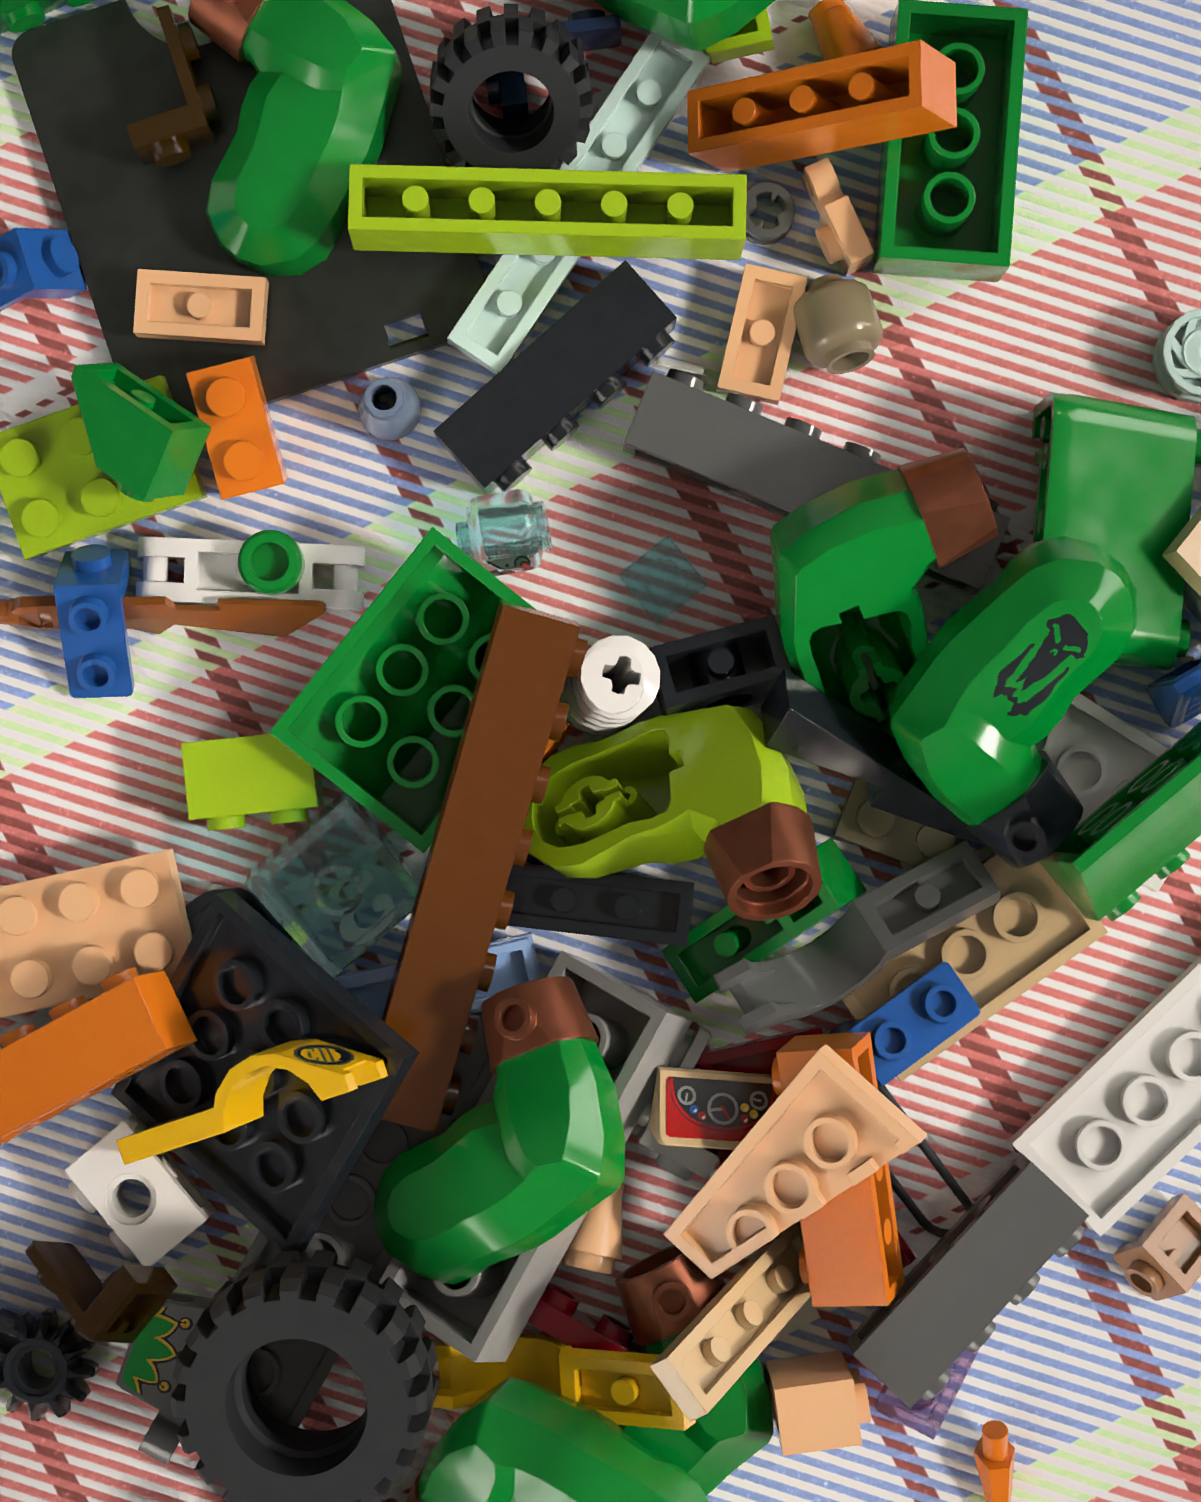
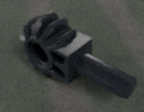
(25, 1334)

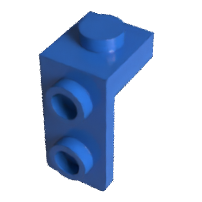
(38, 266)
(93, 621)
(915, 1020)

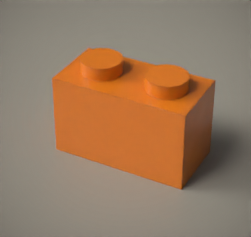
(242, 431)

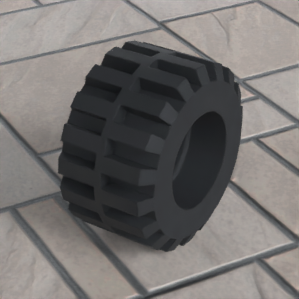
(499, 46)

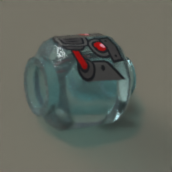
(505, 532)

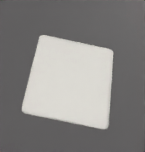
(680, 365)

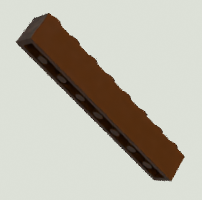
(474, 849)

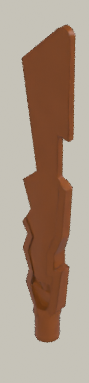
(159, 613)

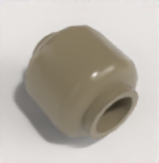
(837, 324)

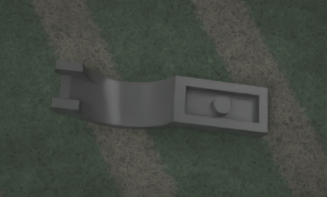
(862, 940)

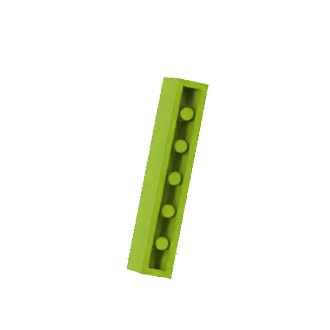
(547, 212)

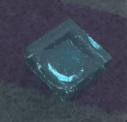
(662, 580)

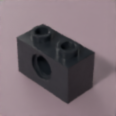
(721, 667)

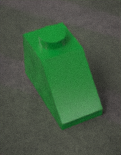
(137, 432)

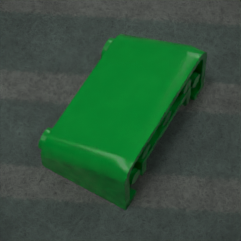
(1125, 484)

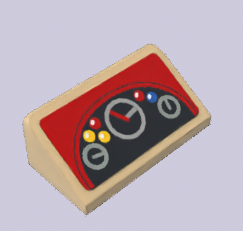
(707, 1106)

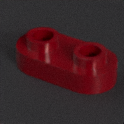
(560, 1318)

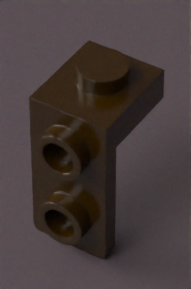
(174, 133)

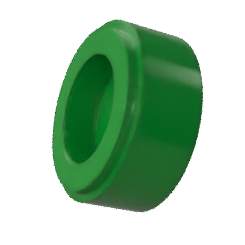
(271, 562)

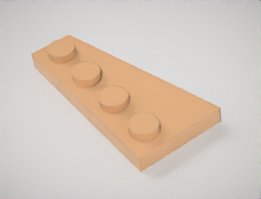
(802, 1153)

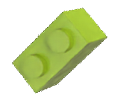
(248, 777)

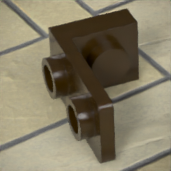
(100, 1310)

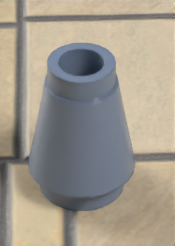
(398, 420)

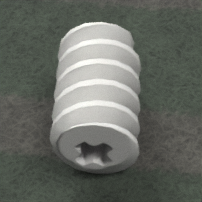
(612, 687)

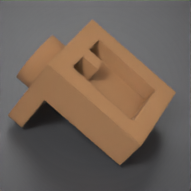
(1167, 1253)

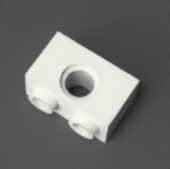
(137, 1234)

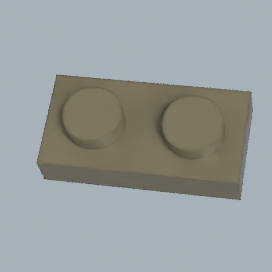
(889, 833)

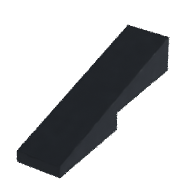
(826, 733)

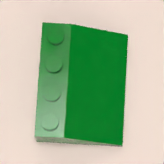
(399, 688)
(1133, 834)

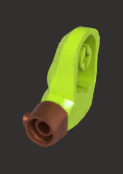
(681, 793)

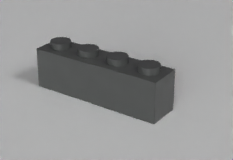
(967, 1281)

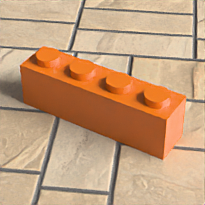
(823, 107)
(88, 1048)
(853, 1240)

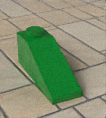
(729, 938)

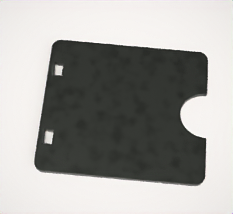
(322, 326)

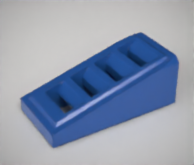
(1178, 693)

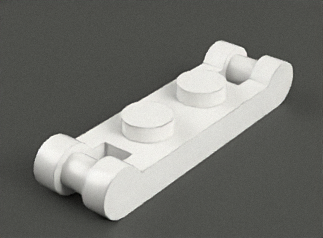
(214, 573)

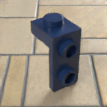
(593, 32)

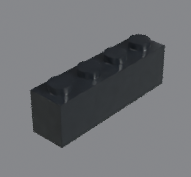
(556, 379)

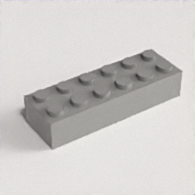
(491, 1309)

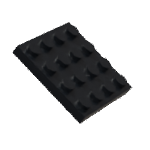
(241, 996)

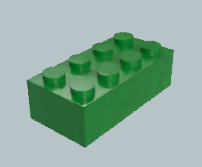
(952, 190)

